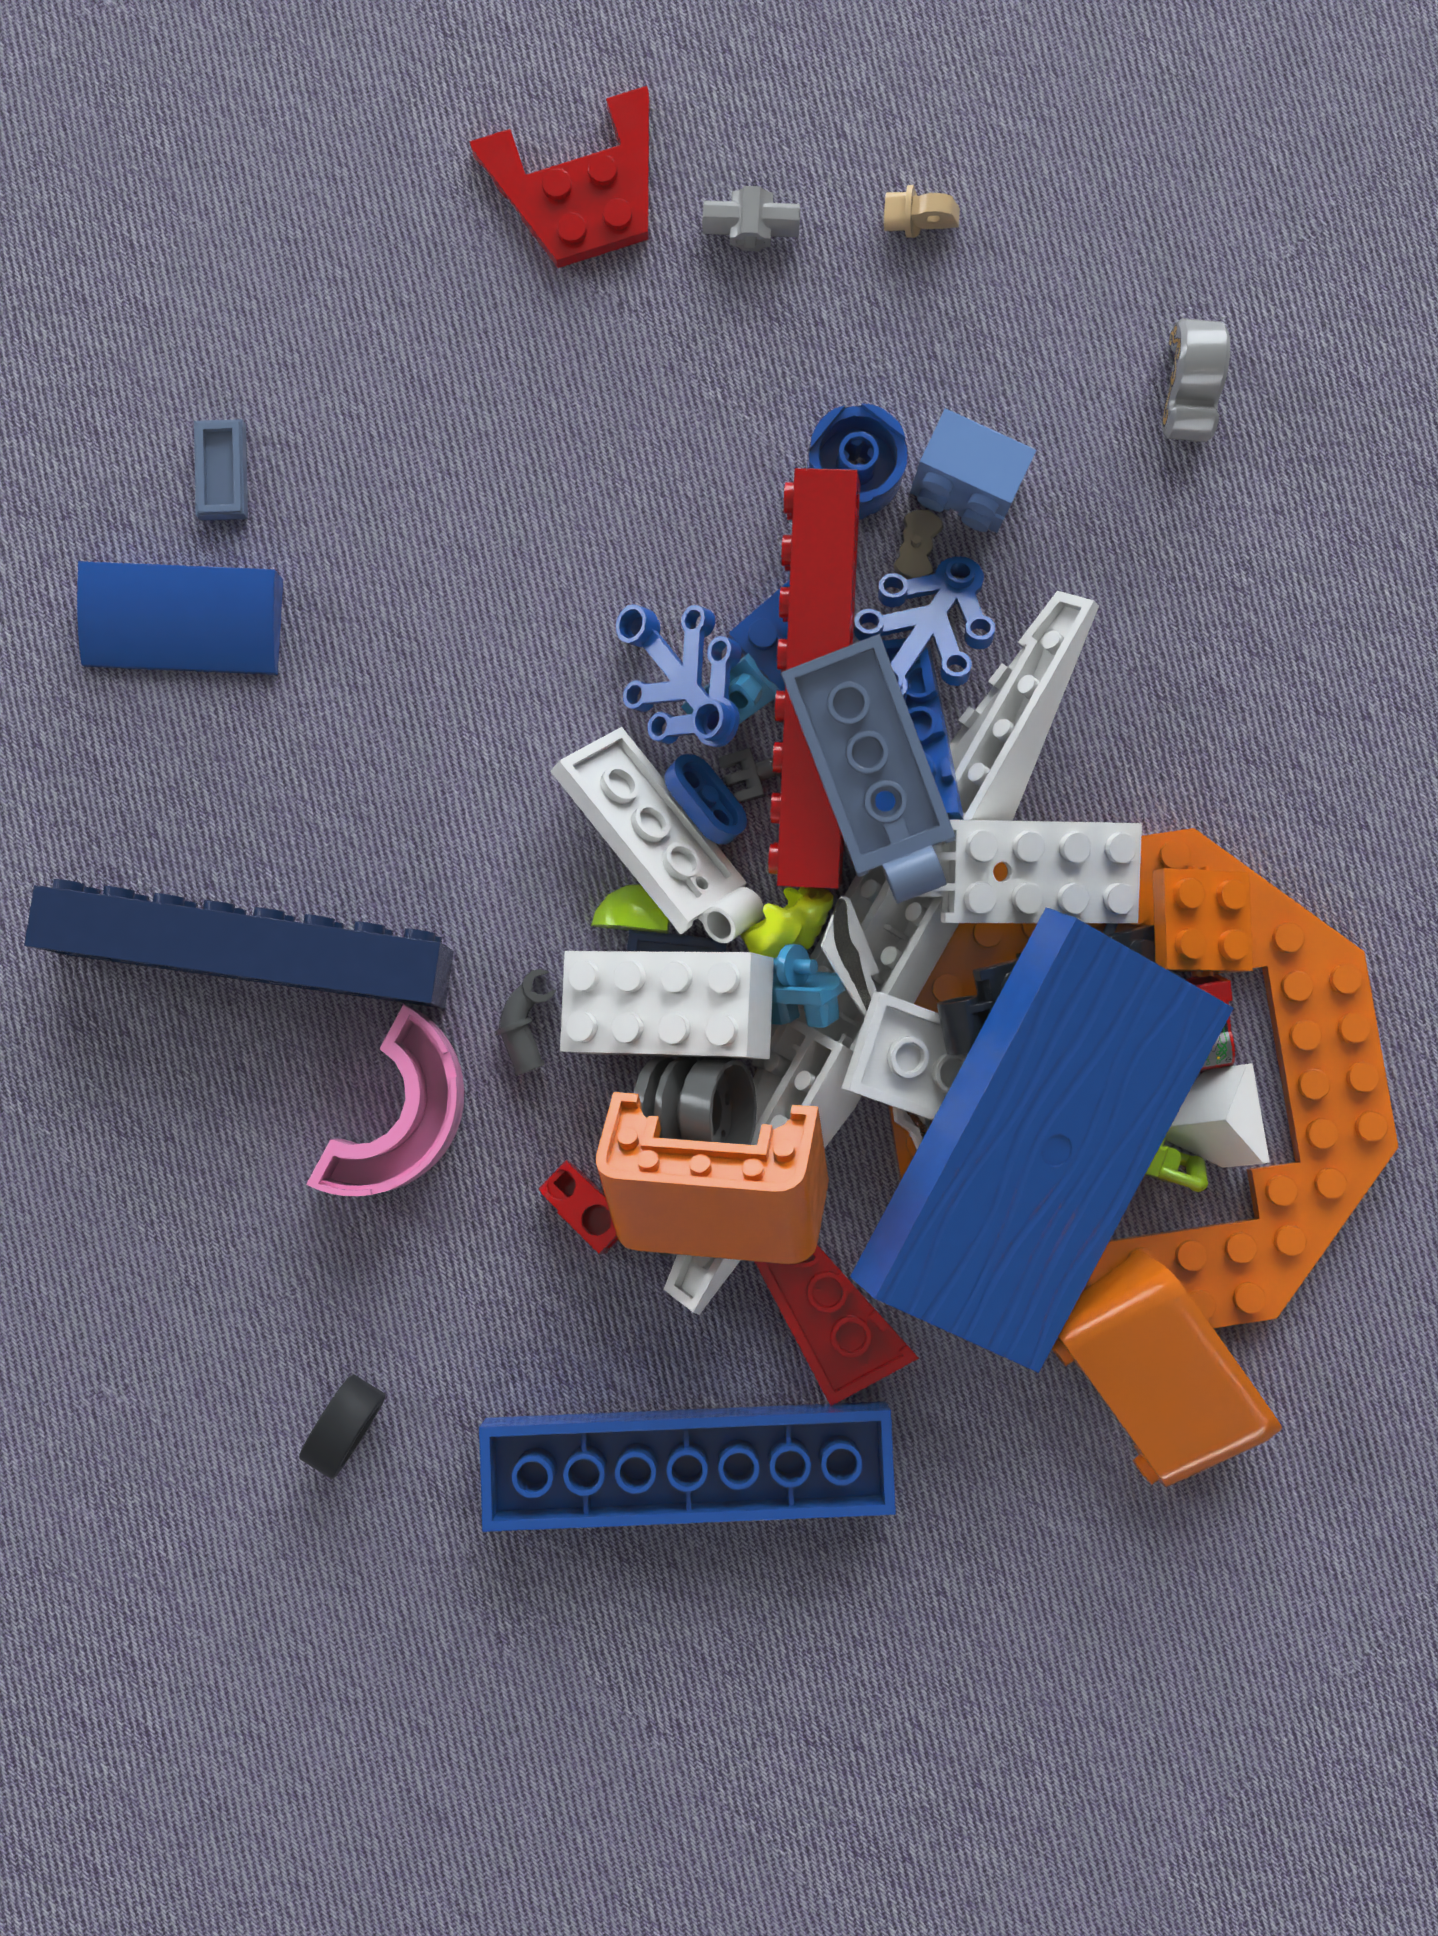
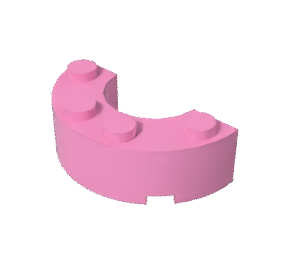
(425, 1125)

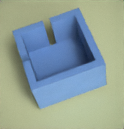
(971, 471)

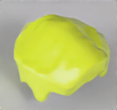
(793, 924)

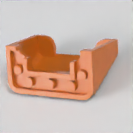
(1163, 1372)

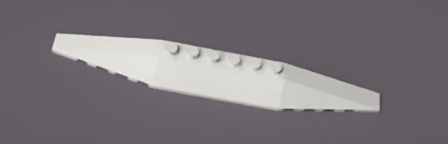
(992, 768)

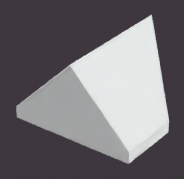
(1222, 1118)

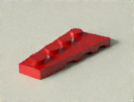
(835, 1326)

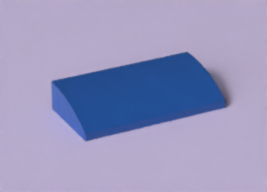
(179, 617)

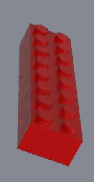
(820, 621)

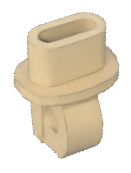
(912, 213)

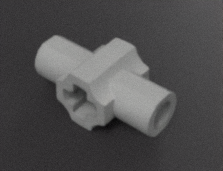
(751, 218)

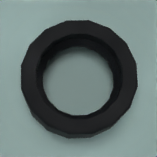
(342, 1426)

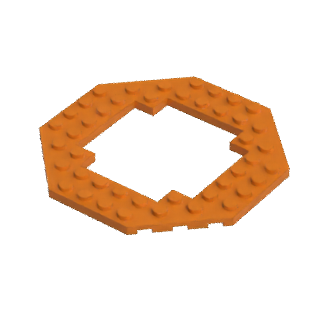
(1328, 1078)

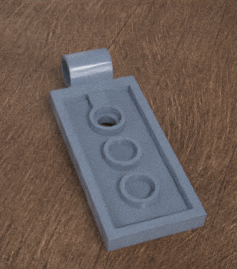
(869, 746)

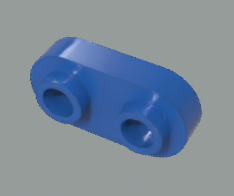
(705, 799)

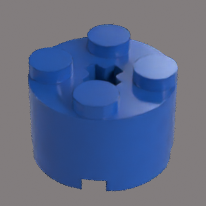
(864, 433)

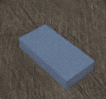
(220, 469)

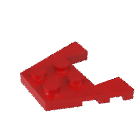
(584, 202)

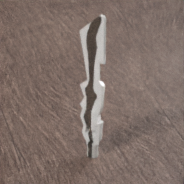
(854, 964)

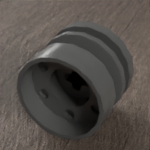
(699, 1099)

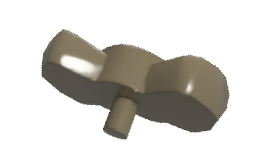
(917, 544)

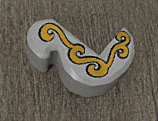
(1196, 379)

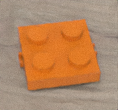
(1202, 920)

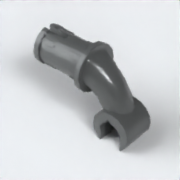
(515, 1027)

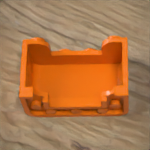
(714, 1195)

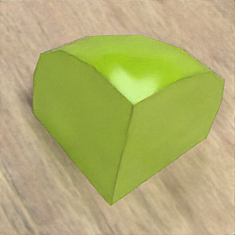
(630, 909)

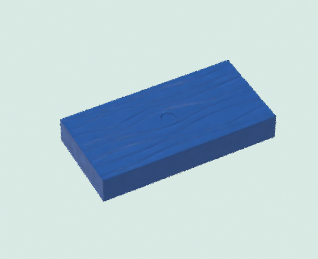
(1041, 1141)

